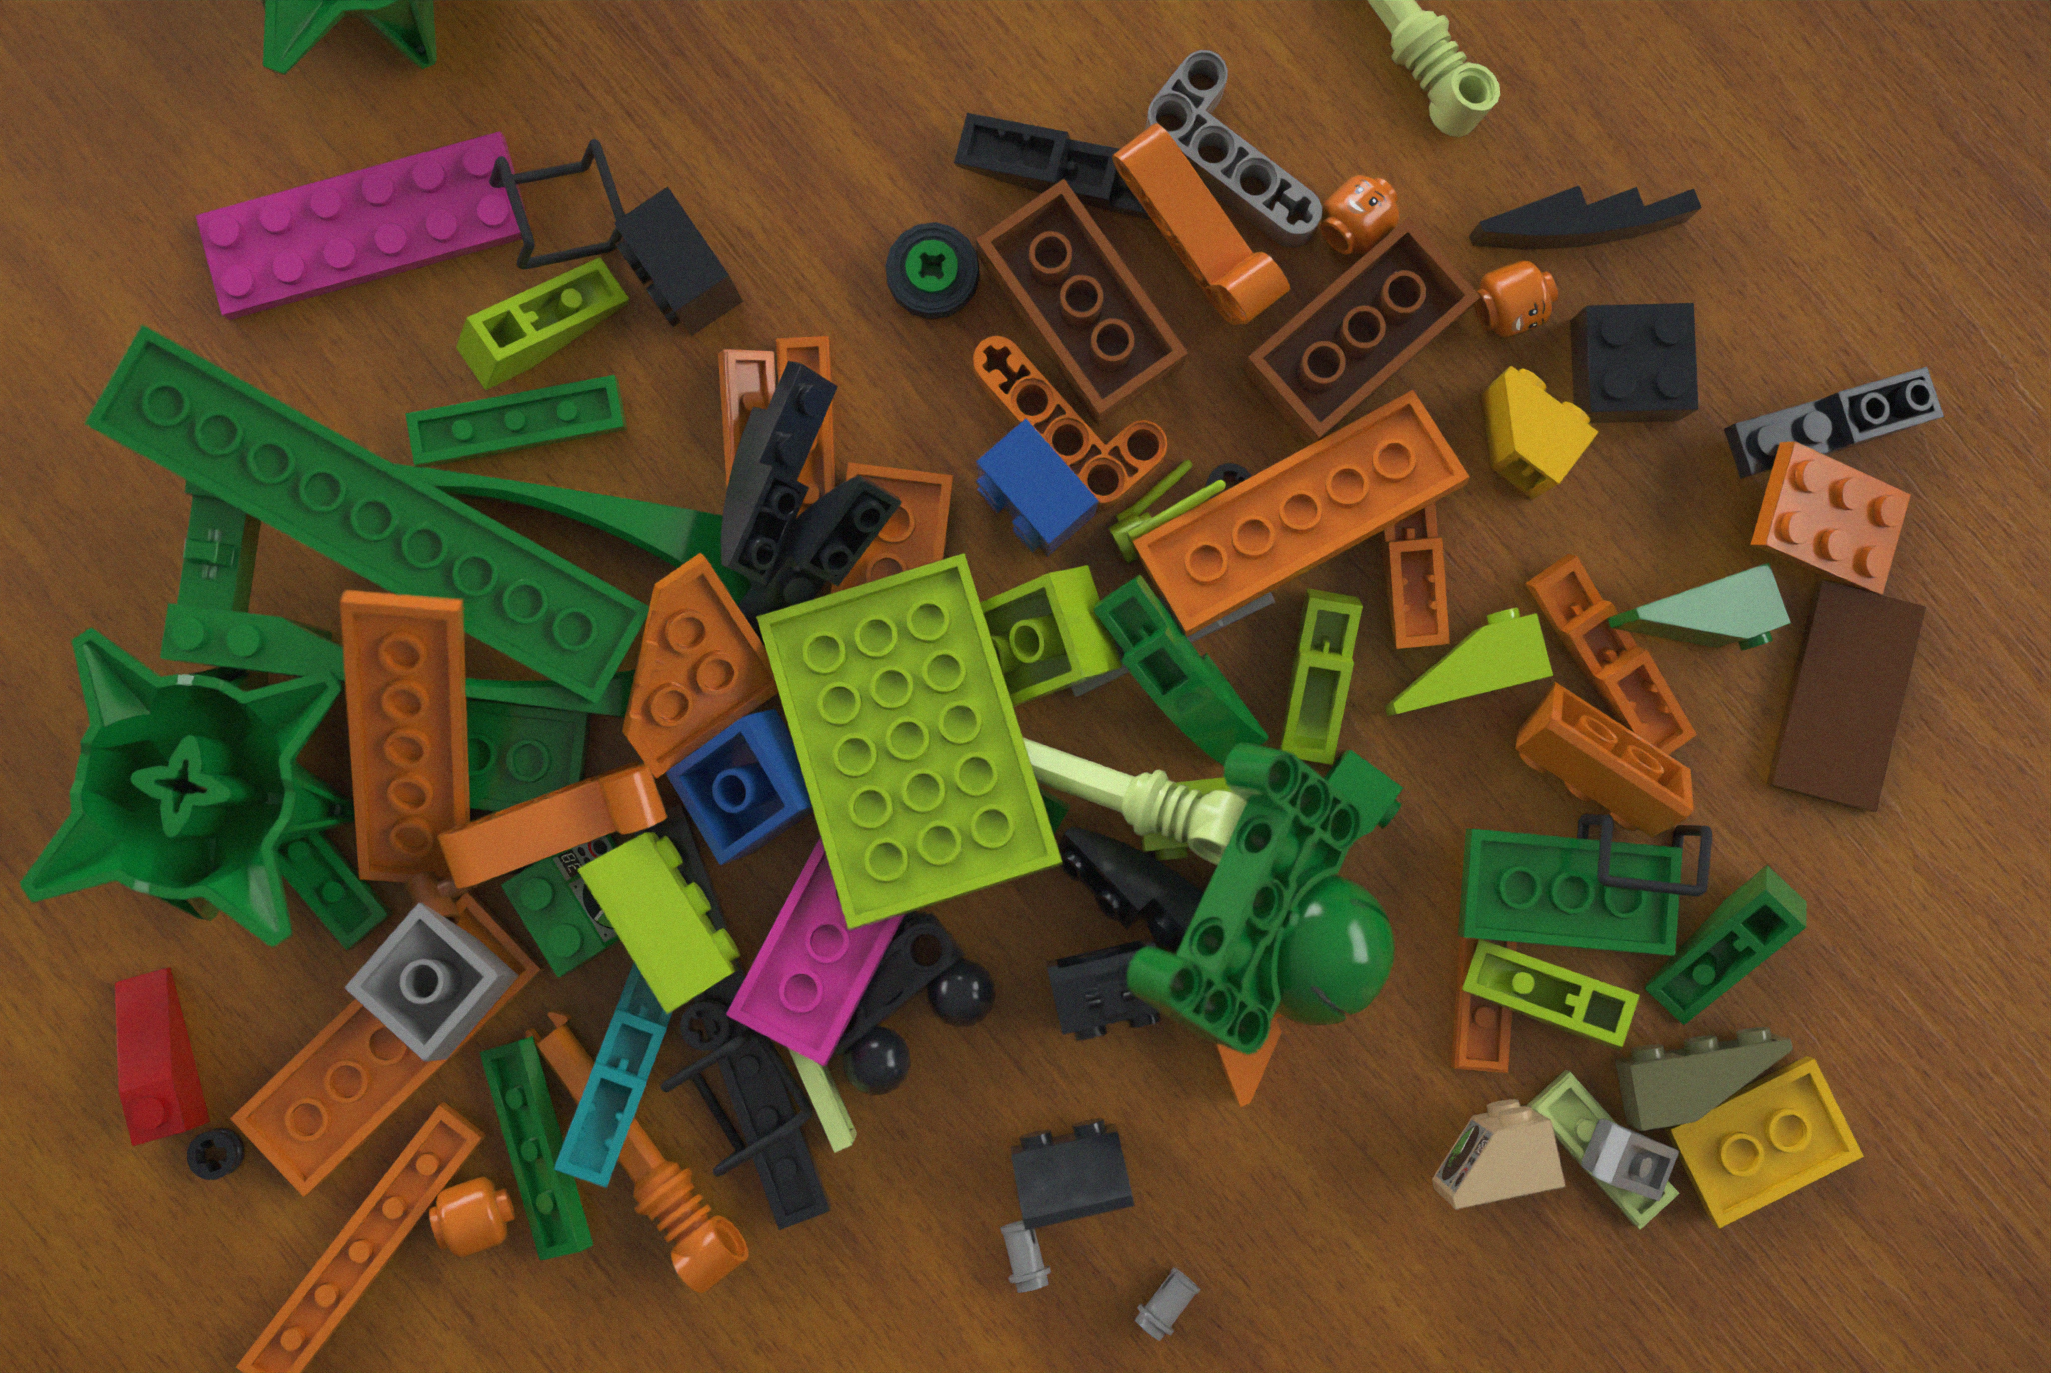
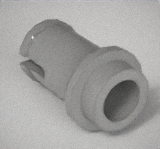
(1025, 1257)
(1166, 1304)

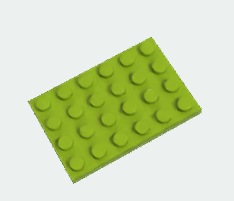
(908, 742)

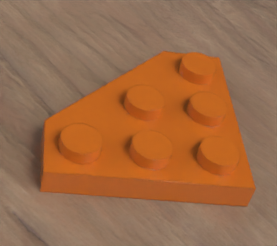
(694, 668)

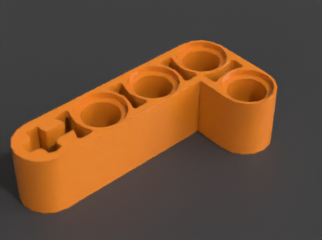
(1198, 229)
(1061, 417)
(527, 832)

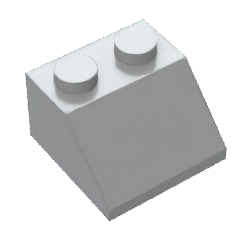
(431, 983)

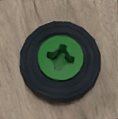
(944, 286)

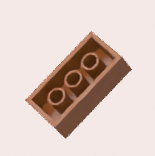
(1080, 302)
(1359, 332)

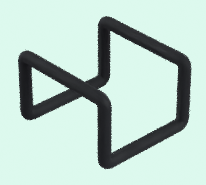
(503, 177)
(1648, 885)
(742, 1153)

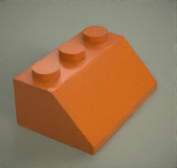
(1605, 763)

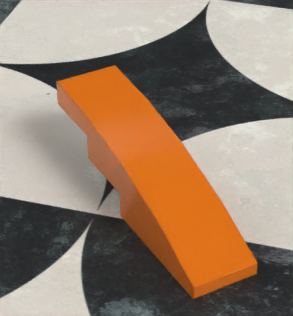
(1415, 580)
(1609, 657)

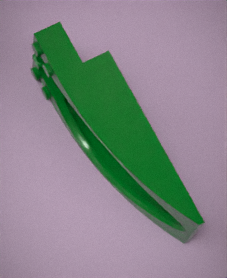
(219, 559)

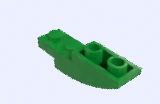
(1174, 674)

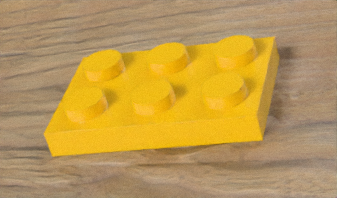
(1765, 1142)

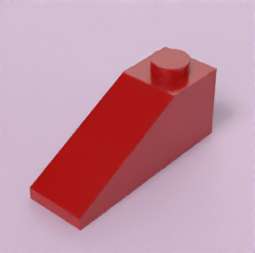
(155, 1060)

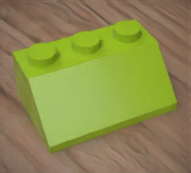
(661, 919)

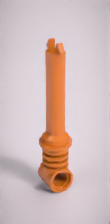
(705, 1246)

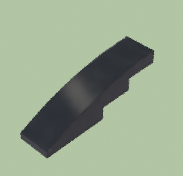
(1043, 157)
(1569, 222)

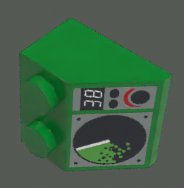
(562, 908)

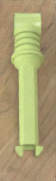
(1420, 41)
(1146, 801)

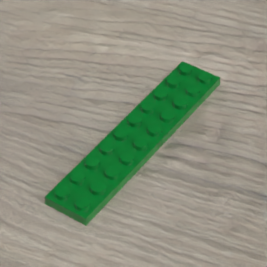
(365, 512)

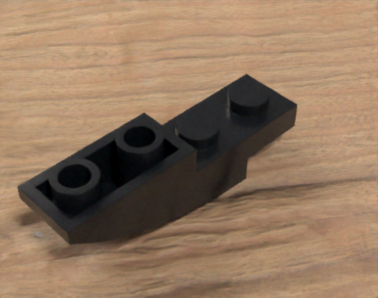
(1837, 420)
(764, 475)
(822, 546)
(1130, 884)

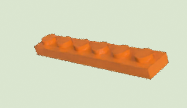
(365, 1245)

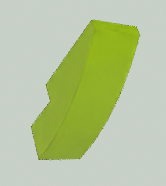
(1320, 675)

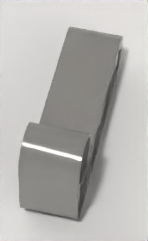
(1241, 158)

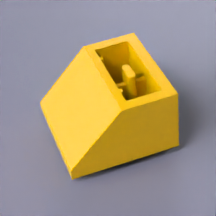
(1531, 433)

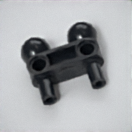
(957, 991)

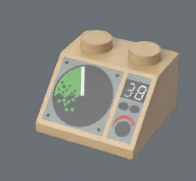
(1500, 1157)

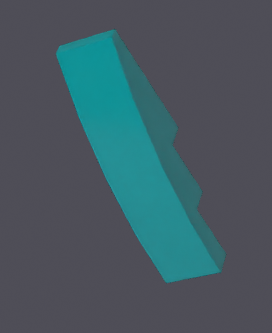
(615, 1084)

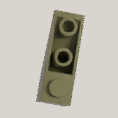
(1689, 1082)

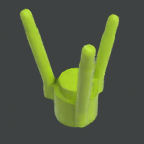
(1133, 526)

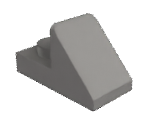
(1629, 1159)

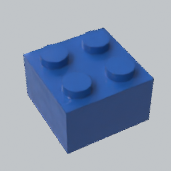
(1035, 489)
(743, 786)

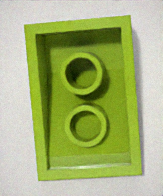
(1049, 634)

